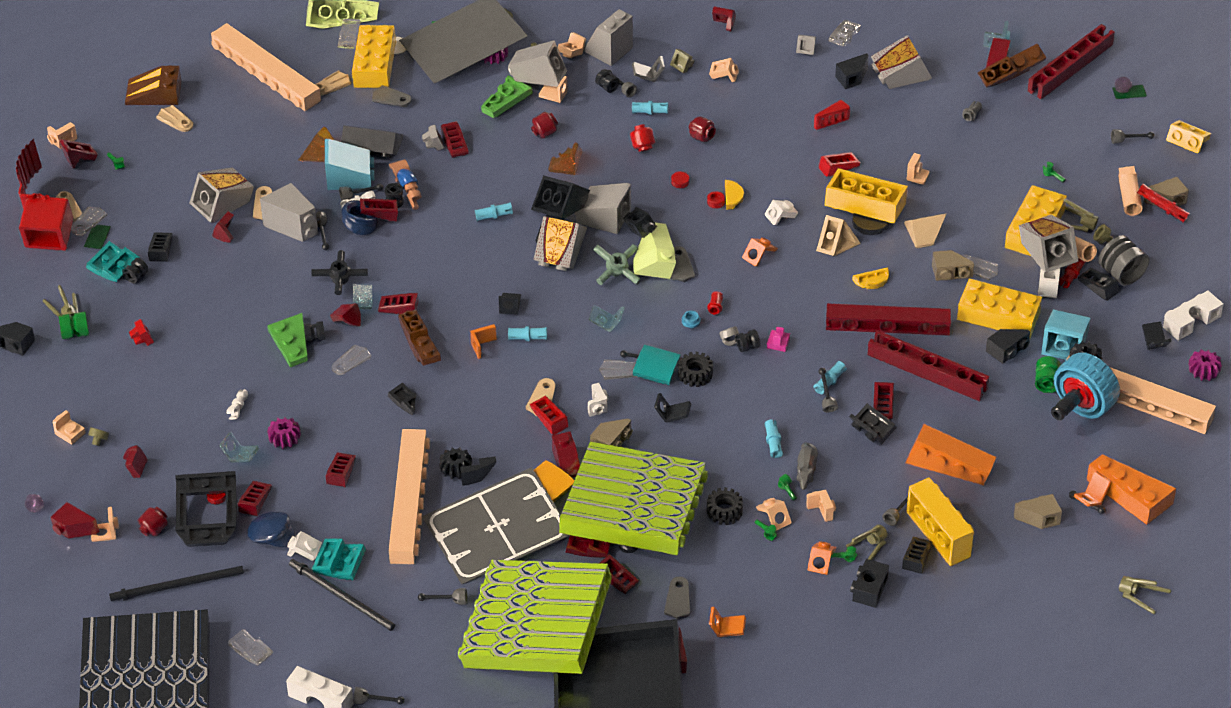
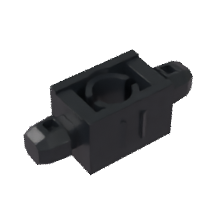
(640, 222)

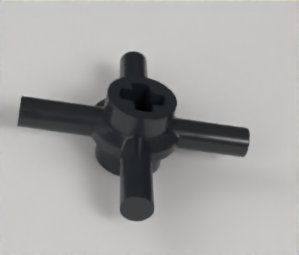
(339, 272)

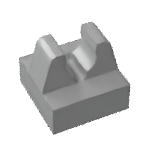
(806, 44)
(433, 138)

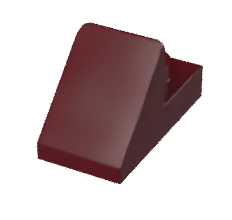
(75, 150)

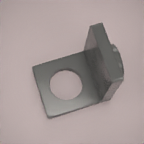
(648, 73)

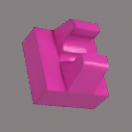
(778, 339)

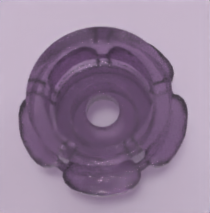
(1123, 84)
(34, 503)

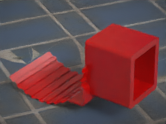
(44, 219)

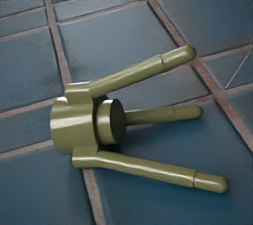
(1088, 219)
(67, 308)
(874, 536)
(1131, 585)

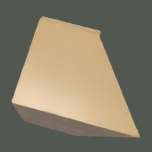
(924, 229)
(836, 237)

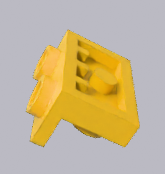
(1187, 136)

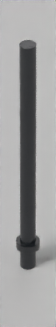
(302, 568)
(124, 594)

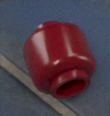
(544, 124)
(702, 129)
(153, 521)

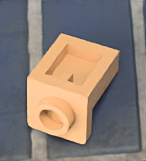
(724, 68)
(66, 132)
(915, 172)
(67, 428)

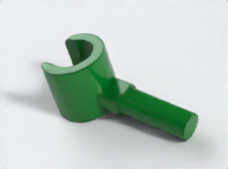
(118, 162)
(1049, 170)
(784, 482)
(769, 532)
(849, 555)

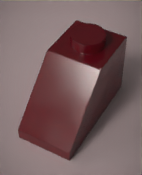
(565, 453)
(73, 522)

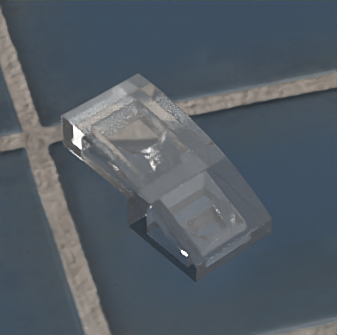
(349, 33)
(843, 33)
(249, 648)

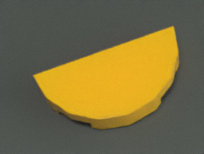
(733, 193)
(872, 279)

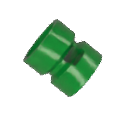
(73, 325)
(1045, 373)

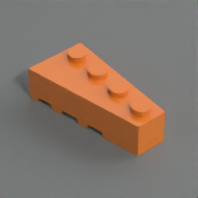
(950, 456)
(1134, 490)

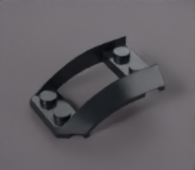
(201, 485)

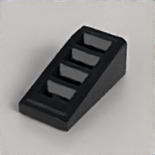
(160, 246)
(1100, 283)
(914, 564)

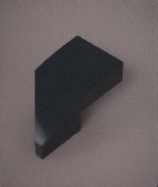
(403, 397)
(477, 473)

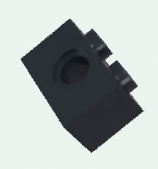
(870, 583)

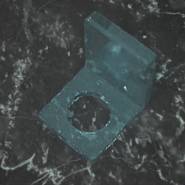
(1005, 35)
(363, 295)
(604, 319)
(239, 452)

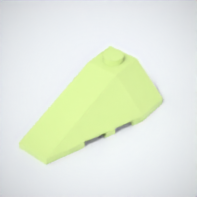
(330, 13)
(655, 254)

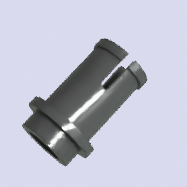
(969, 113)

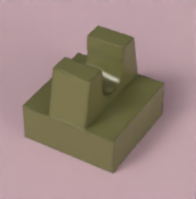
(681, 60)

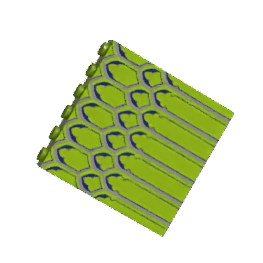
(633, 498)
(535, 616)

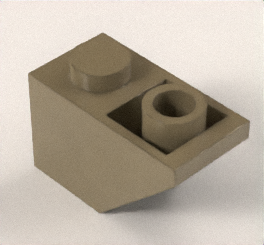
(1172, 190)
(951, 265)
(612, 432)
(1039, 512)

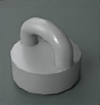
(727, 333)

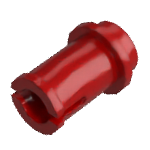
(715, 306)

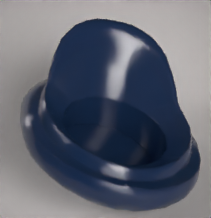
(355, 221)
(271, 529)

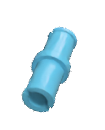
(650, 107)
(493, 211)
(527, 333)
(831, 377)
(773, 438)

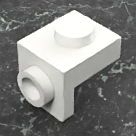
(780, 209)
(599, 403)
(304, 545)

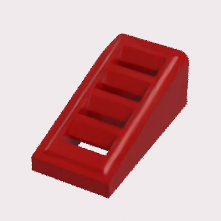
(832, 115)
(830, 163)
(553, 425)

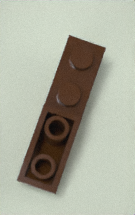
(1012, 67)
(418, 338)

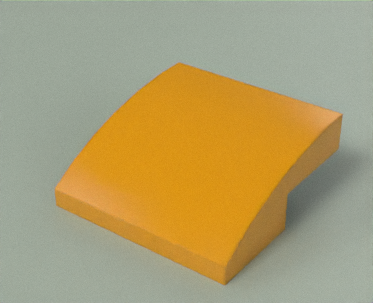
(553, 479)

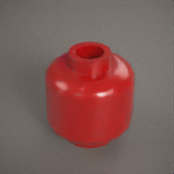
(642, 138)

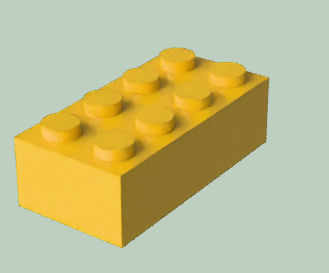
(374, 56)
(866, 195)
(1037, 204)
(998, 307)
(940, 521)

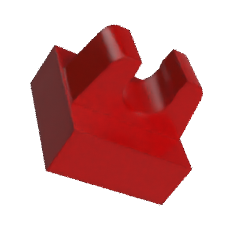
(141, 333)

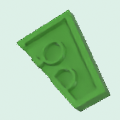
(506, 97)
(290, 339)

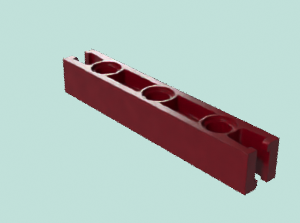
(1070, 61)
(888, 319)
(928, 365)

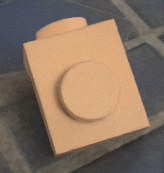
(573, 47)
(822, 500)

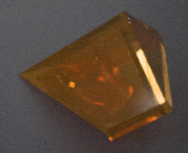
(316, 148)
(567, 162)

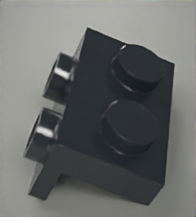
(872, 422)

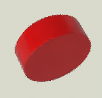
(680, 179)
(715, 199)
(216, 498)

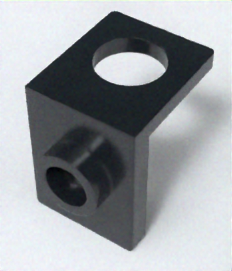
(509, 303)
(1154, 335)
(672, 412)

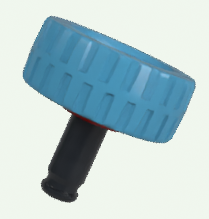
(1085, 387)

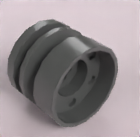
(1123, 260)

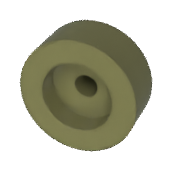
(1102, 234)
(98, 435)

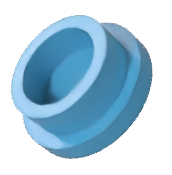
(691, 319)

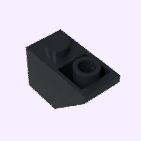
(852, 71)
(16, 337)
(1007, 343)

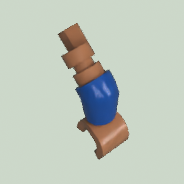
(407, 180)

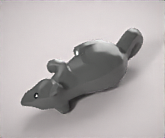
(806, 464)

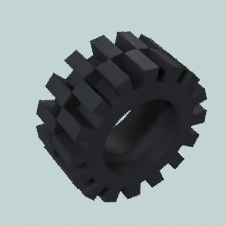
(698, 361)
(724, 497)

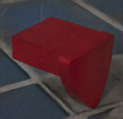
(725, 16)
(221, 229)
(348, 313)
(135, 460)

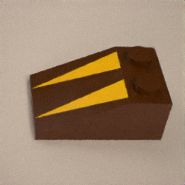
(155, 87)

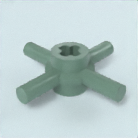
(617, 264)

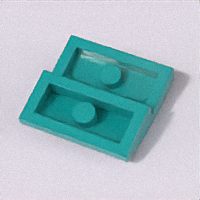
(111, 261)
(656, 364)
(339, 559)

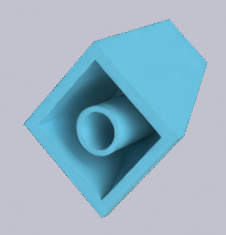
(347, 166)
(1063, 332)

